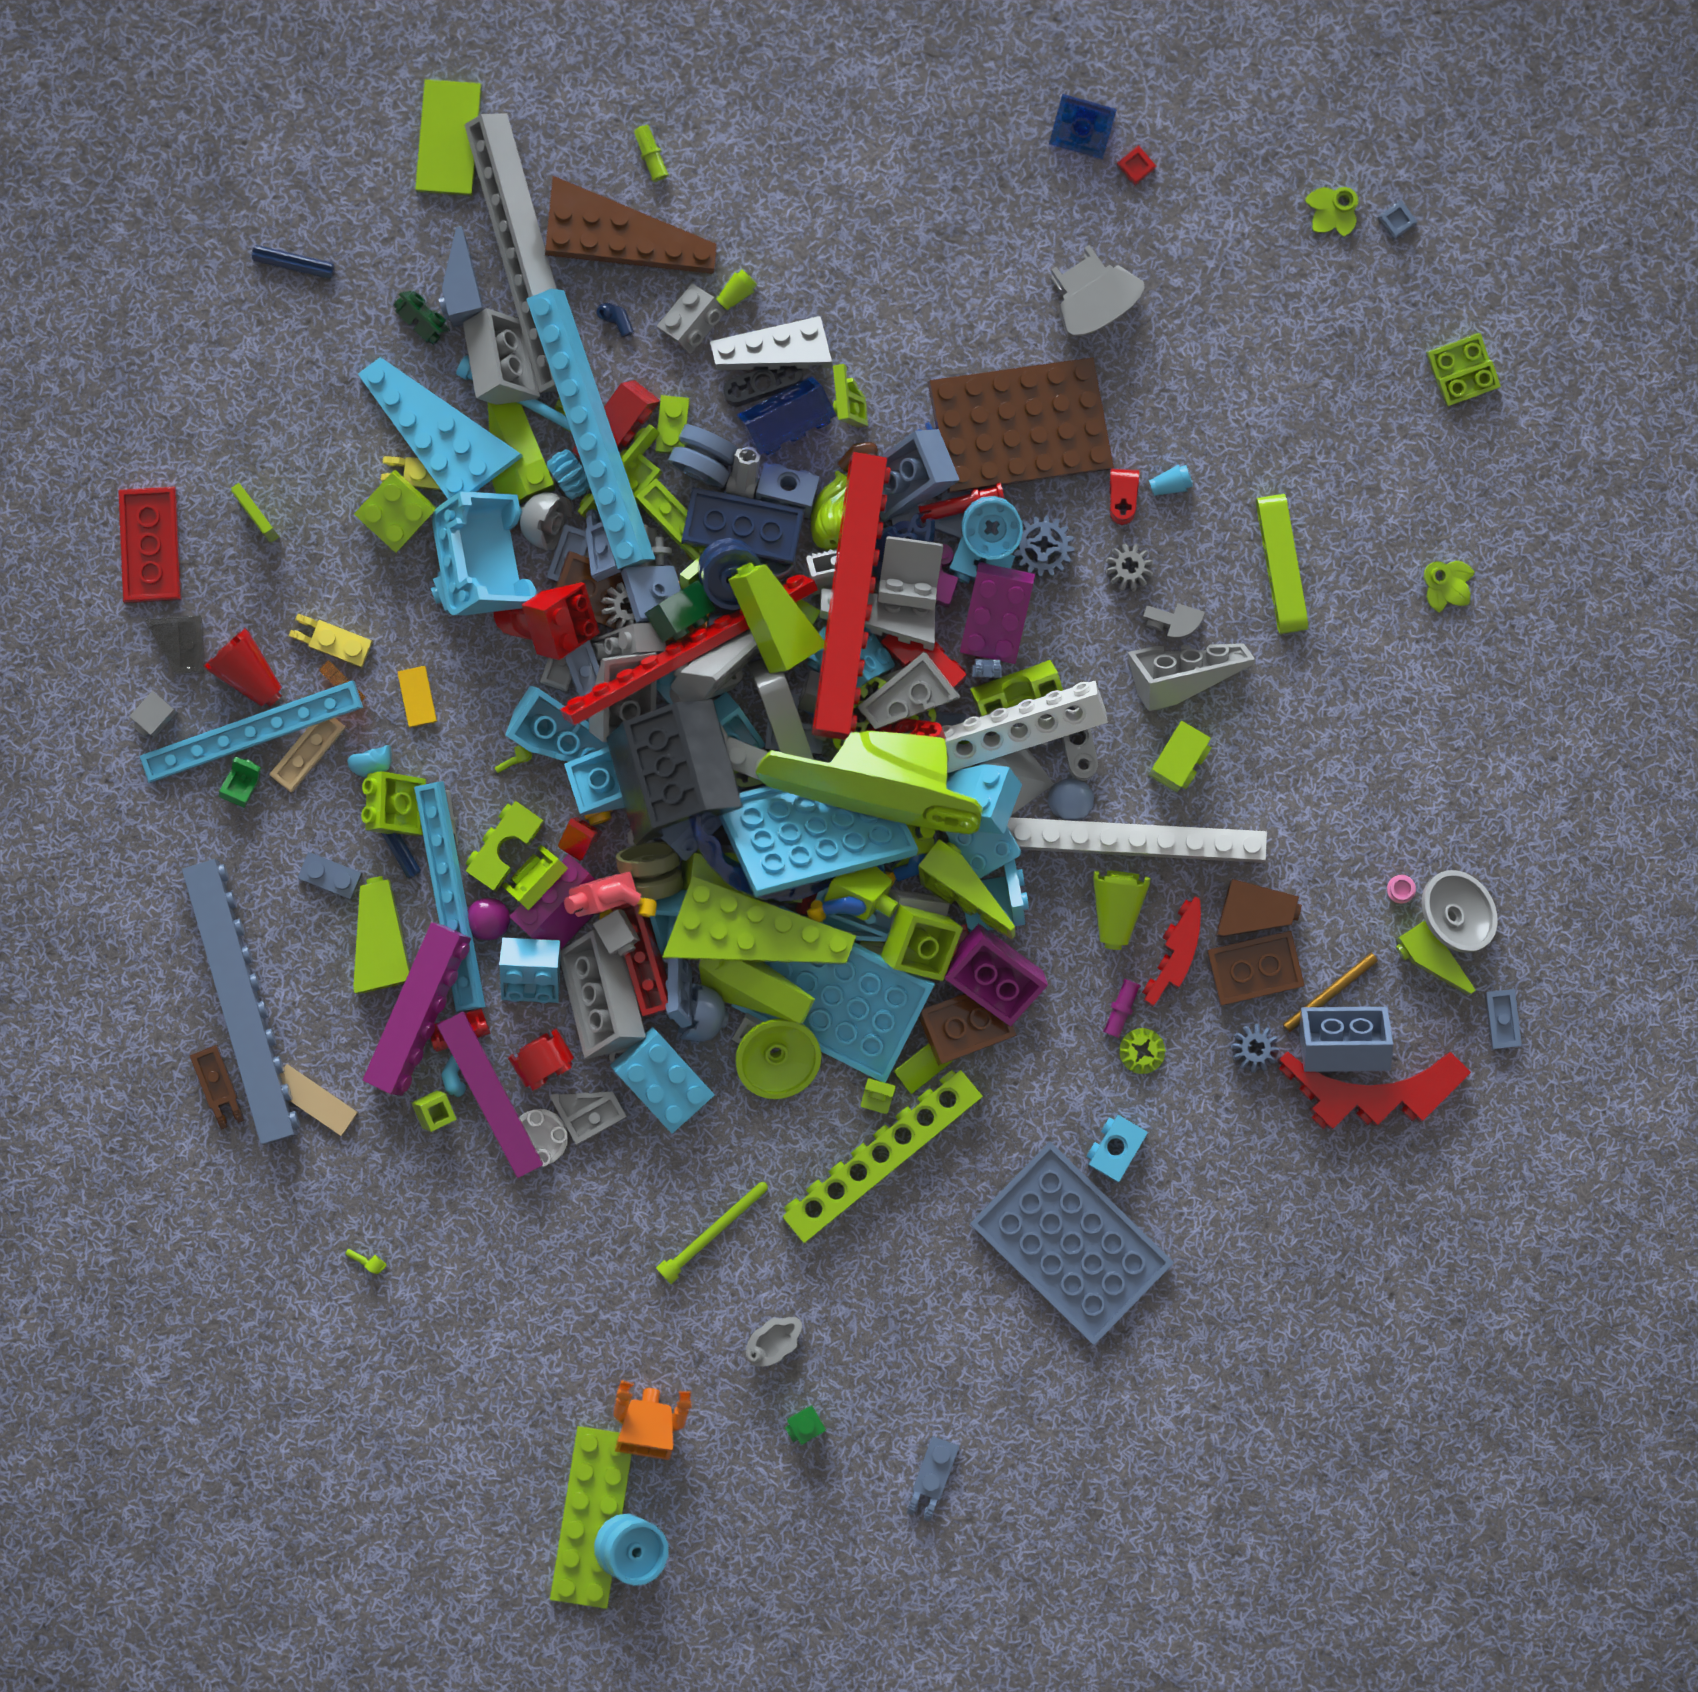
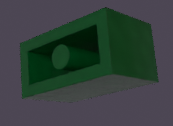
(679, 611)

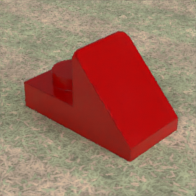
(578, 838)

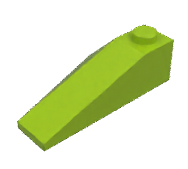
(756, 988)

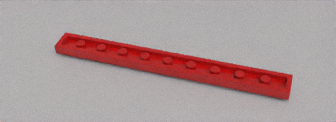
(675, 656)

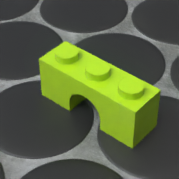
(1016, 687)
(515, 823)

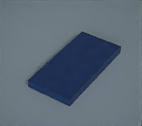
(763, 525)

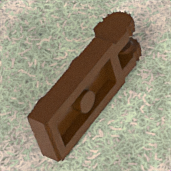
(216, 1083)

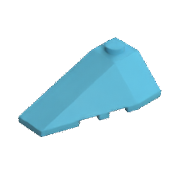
(542, 729)

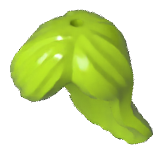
(827, 513)

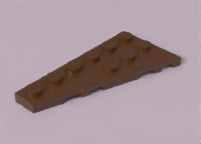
(605, 231)

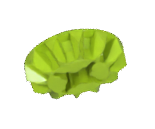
(1129, 1054)

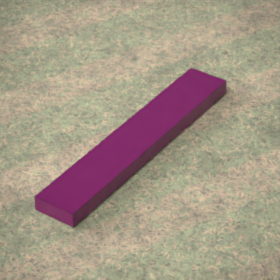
(490, 1094)

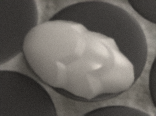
(773, 1341)

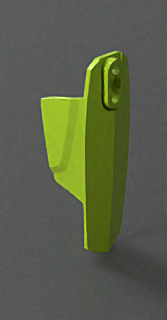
(880, 777)

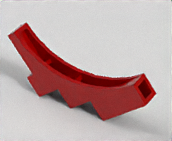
(1374, 1102)

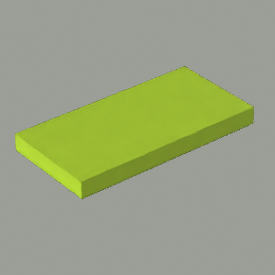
(444, 148)

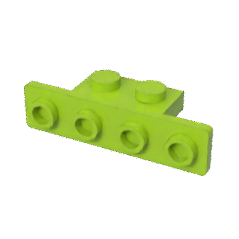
(637, 467)

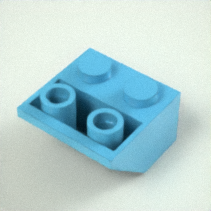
(530, 970)

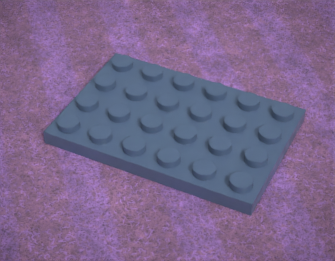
(1071, 1243)

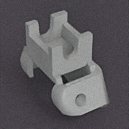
(1094, 294)

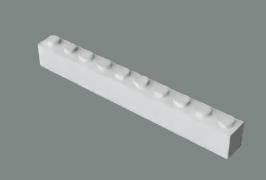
(1139, 840)

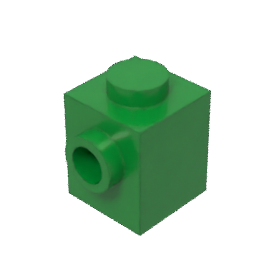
(805, 1425)

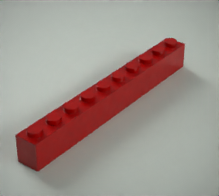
(849, 596)

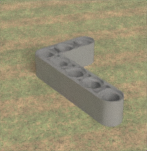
(780, 710)

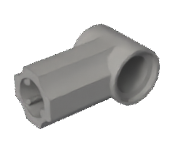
(744, 476)

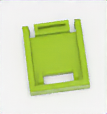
(535, 877)

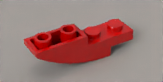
(1182, 943)

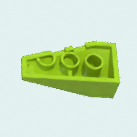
(529, 474)
(952, 878)

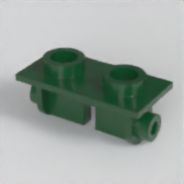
(413, 307)

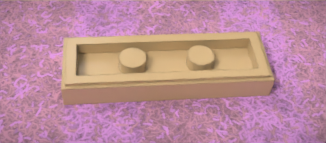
(306, 753)
(318, 1101)

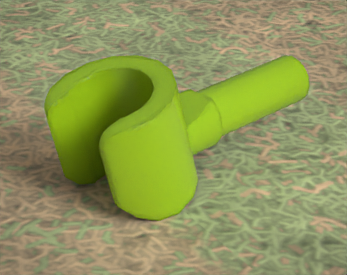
(522, 756)
(374, 1265)

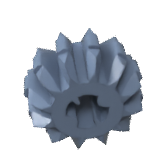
(1257, 1038)

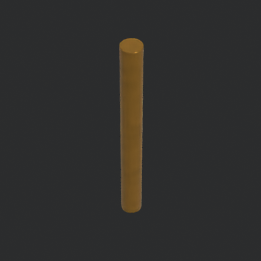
(1334, 989)

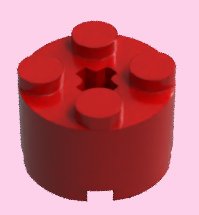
(541, 1059)

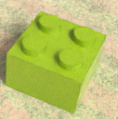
(395, 511)
(1179, 757)
(921, 942)

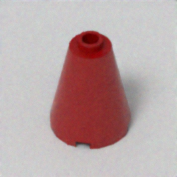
(245, 669)

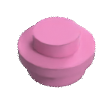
(1401, 889)

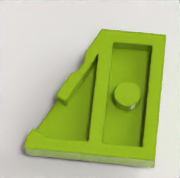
(850, 401)

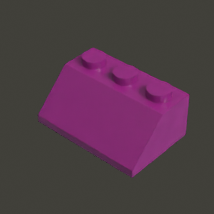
(548, 916)
(995, 975)

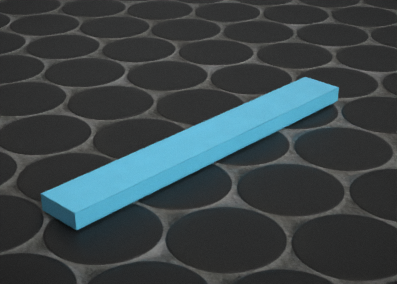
(251, 731)
(449, 887)

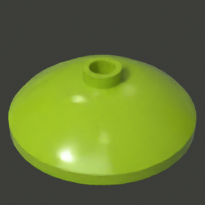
(782, 1072)

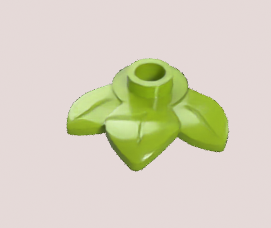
(1330, 212)
(1451, 586)

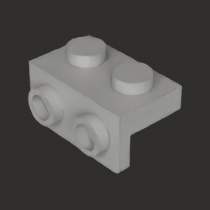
(691, 318)

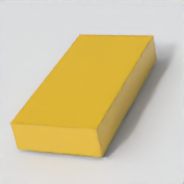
(417, 696)

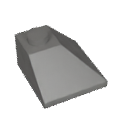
(1029, 773)

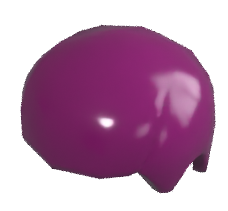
(488, 918)

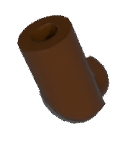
(861, 447)

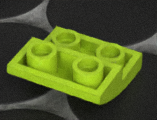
(1463, 369)

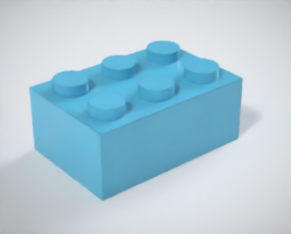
(662, 1080)

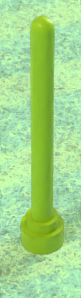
(673, 1267)

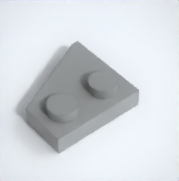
(588, 1113)

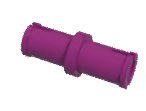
(1121, 1008)

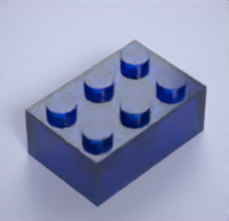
(787, 416)

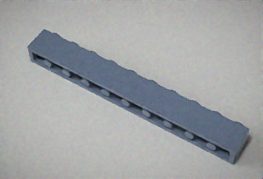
(240, 1001)

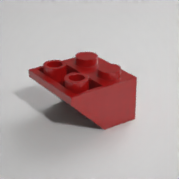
(560, 620)

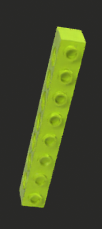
(953, 1082)

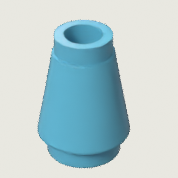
(1172, 481)

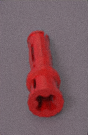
(958, 504)

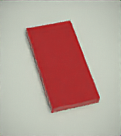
(149, 544)

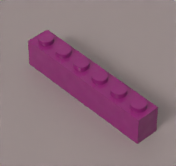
(417, 1009)

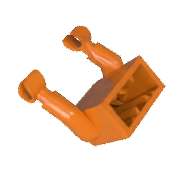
(646, 1423)

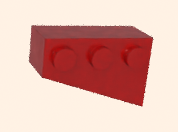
(627, 411)
(906, 653)

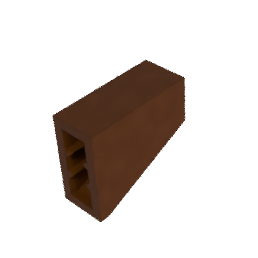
(1256, 909)

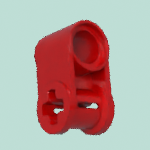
(1124, 491)

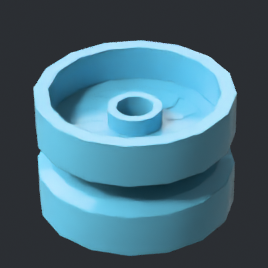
(631, 1549)

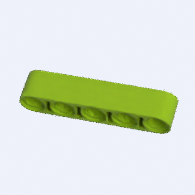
(1282, 563)

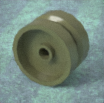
(652, 869)

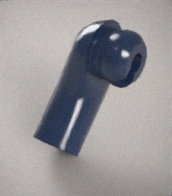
(615, 315)

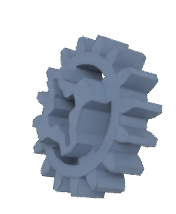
(1057, 547)

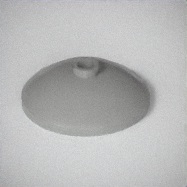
(1459, 911)

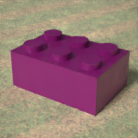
(997, 613)

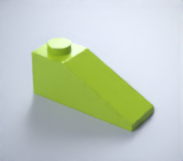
(1432, 956)

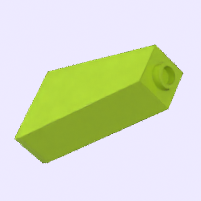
(774, 619)
(380, 944)

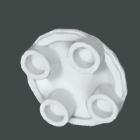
(546, 1133)

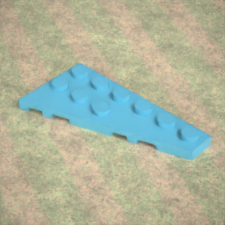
(446, 441)

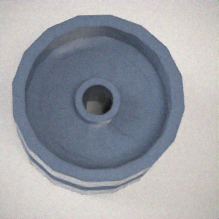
(703, 456)

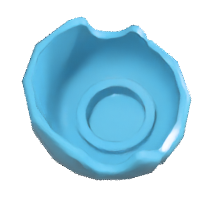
(371, 761)

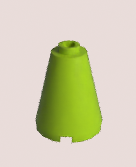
(1118, 905)

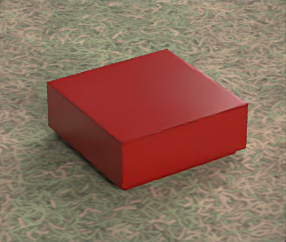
(1136, 165)

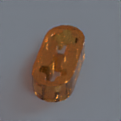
(336, 676)

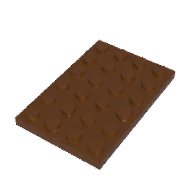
(1022, 423)

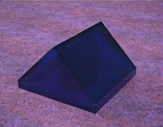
(1082, 126)

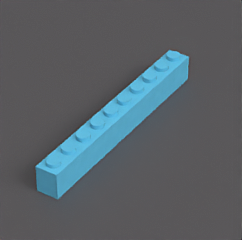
(590, 428)

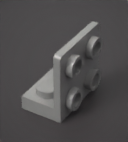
(910, 573)

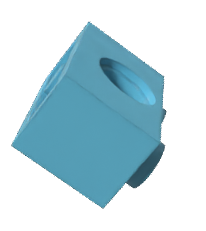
(1131, 1138)

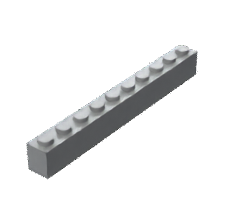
(514, 227)

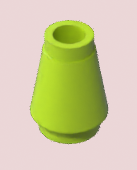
(736, 289)

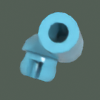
(451, 1078)

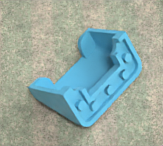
(479, 553)

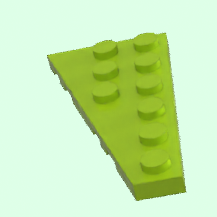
(740, 928)

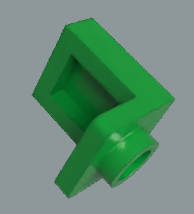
(240, 782)

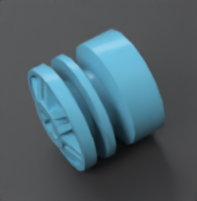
(991, 544)

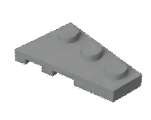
(909, 693)

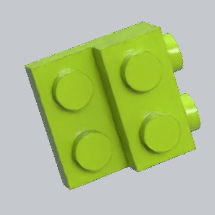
(391, 803)

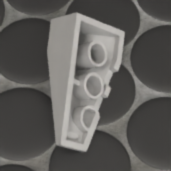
(1174, 676)

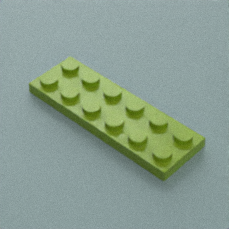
(593, 1497)

